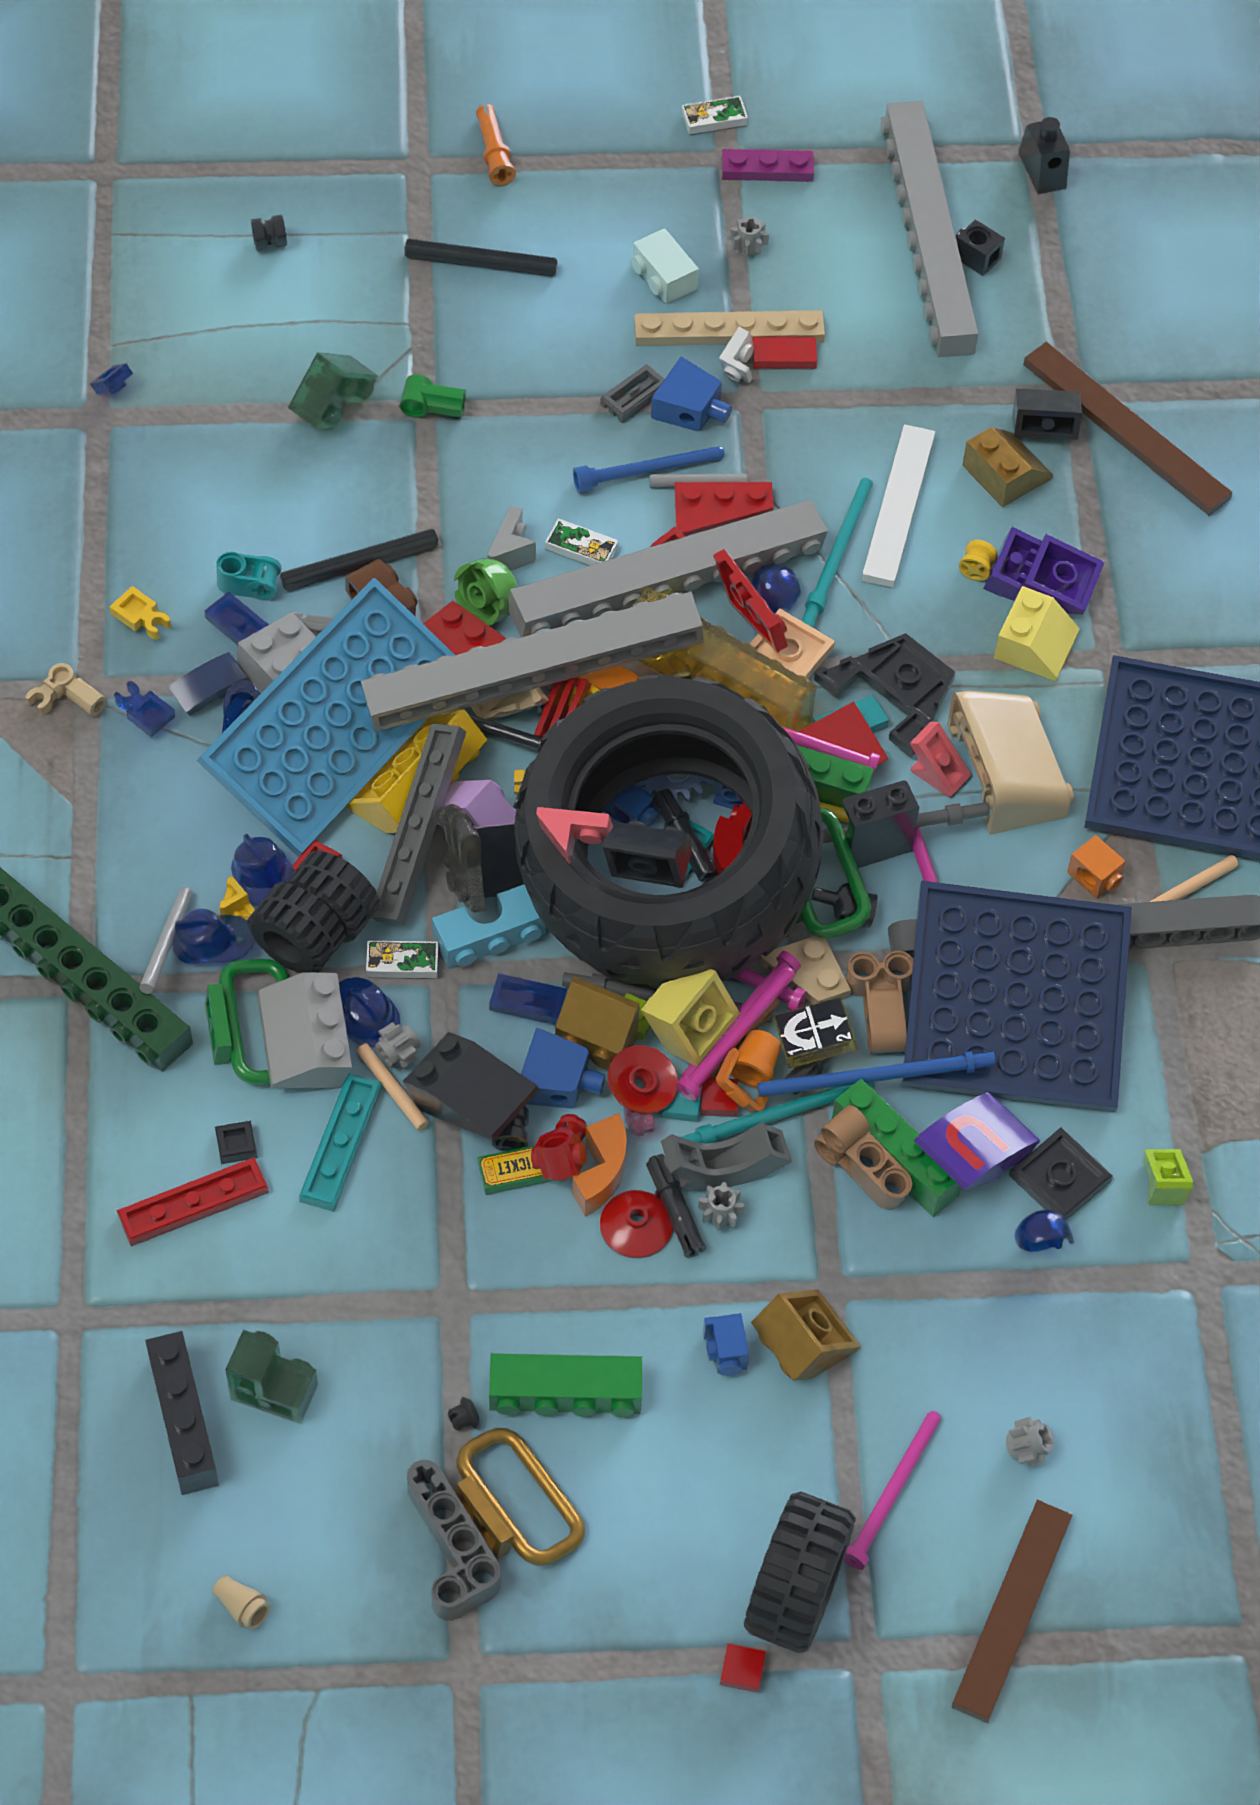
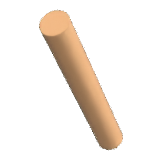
(1199, 880)
(392, 1087)

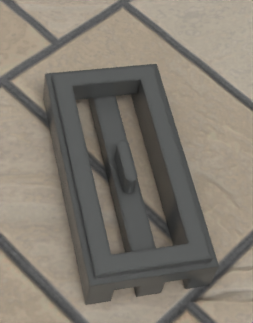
(638, 396)

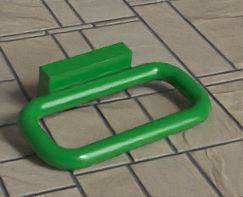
(854, 879)
(224, 1019)

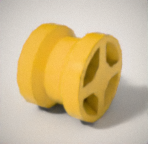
(978, 560)

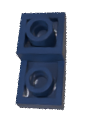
(207, 682)

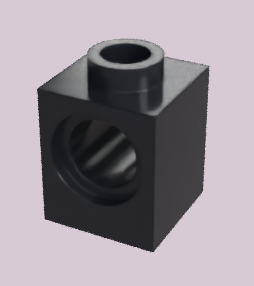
(979, 247)

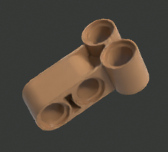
(882, 997)
(847, 1139)

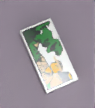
(714, 115)
(580, 543)
(402, 959)

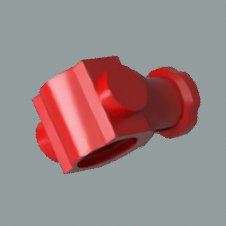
(561, 1151)

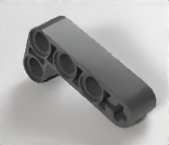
(447, 1533)

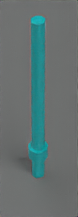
(817, 599)
(711, 1133)

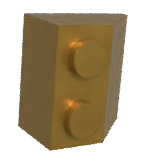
(1003, 465)
(598, 1021)
(804, 1333)

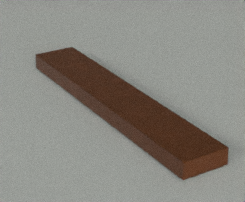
(1011, 1611)

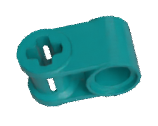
(247, 575)

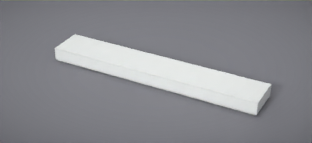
(898, 506)

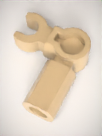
(63, 682)

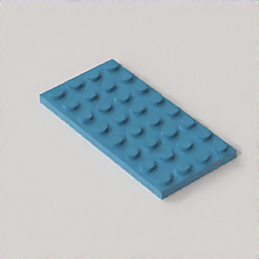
(310, 733)

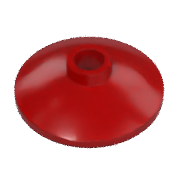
(649, 1067)
(631, 1237)

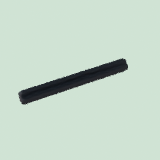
(481, 257)
(357, 559)

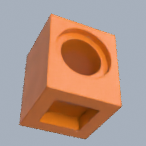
(1096, 867)

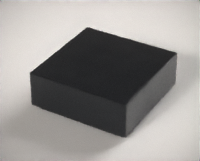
(235, 1142)

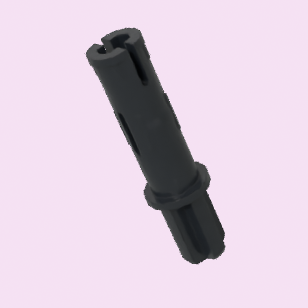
(675, 817)
(676, 1207)

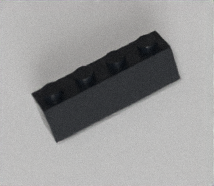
(182, 1413)

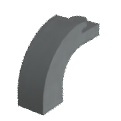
(729, 1161)

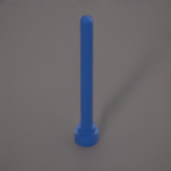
(587, 478)

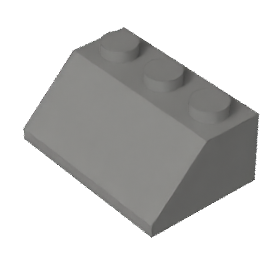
(305, 1032)

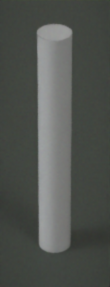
(669, 480)

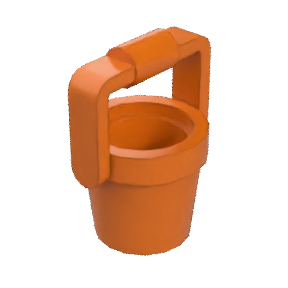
(750, 1065)

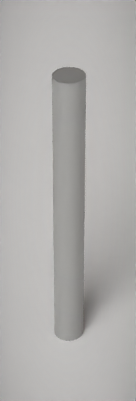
(165, 941)

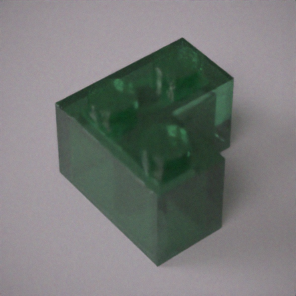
(328, 387)
(266, 1380)

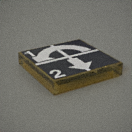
(815, 1032)

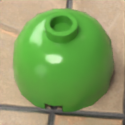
(485, 589)

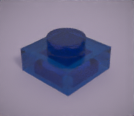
(112, 379)

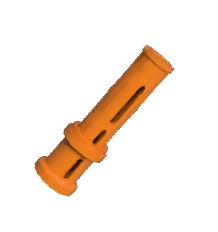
(496, 153)

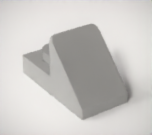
(510, 545)

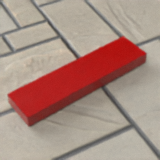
(192, 1201)

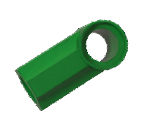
(423, 396)

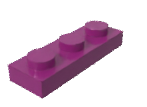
(768, 165)

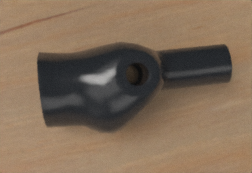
(844, 902)

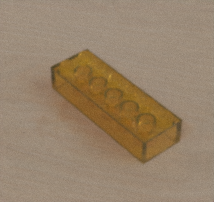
(742, 670)

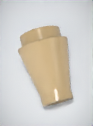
(242, 1602)

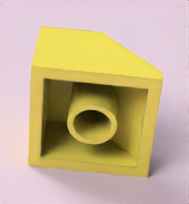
(1036, 635)
(691, 1015)

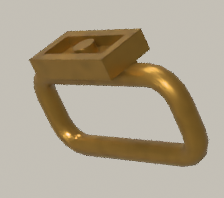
(490, 1516)

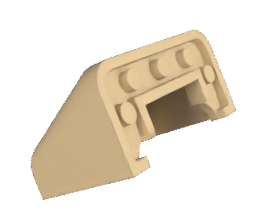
(1010, 758)

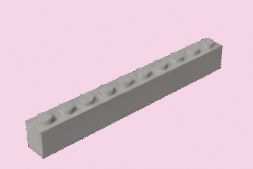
(930, 229)
(666, 568)
(532, 661)

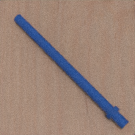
(966, 1062)

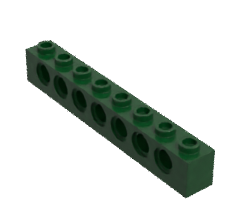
(95, 969)

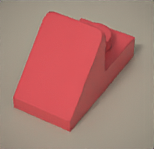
(938, 760)
(568, 825)

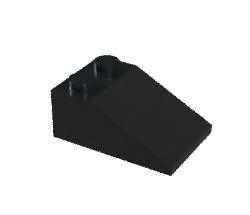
(468, 1087)

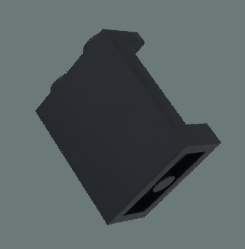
(881, 823)

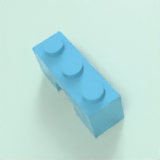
(465, 940)

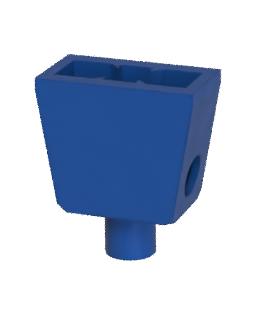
(689, 397)
(559, 1071)

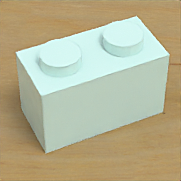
(664, 266)

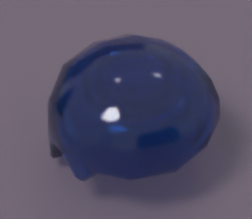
(777, 586)
(1042, 1231)

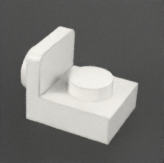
(738, 351)

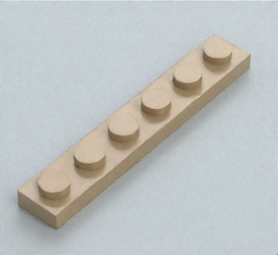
(719, 327)

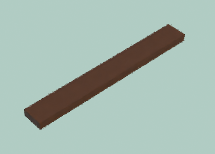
(1129, 429)

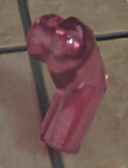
(639, 1123)

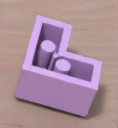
(481, 802)

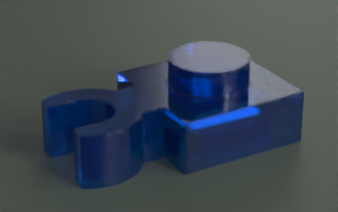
(145, 711)

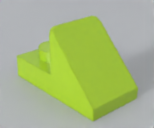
(1168, 1177)

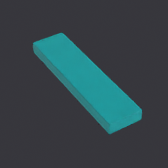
(340, 1142)

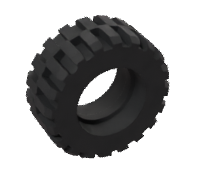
(799, 1572)

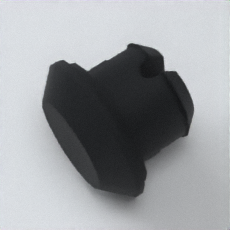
(464, 1415)

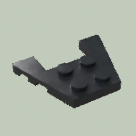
(902, 674)

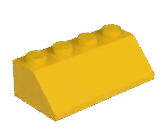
(386, 793)

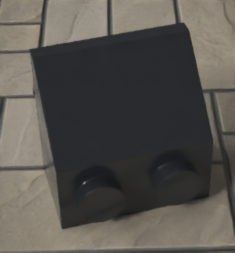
(648, 853)

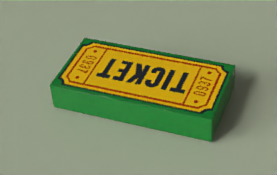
(509, 1170)

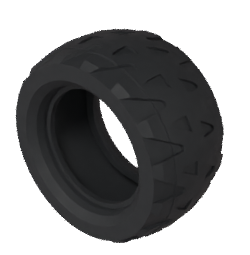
(655, 731)

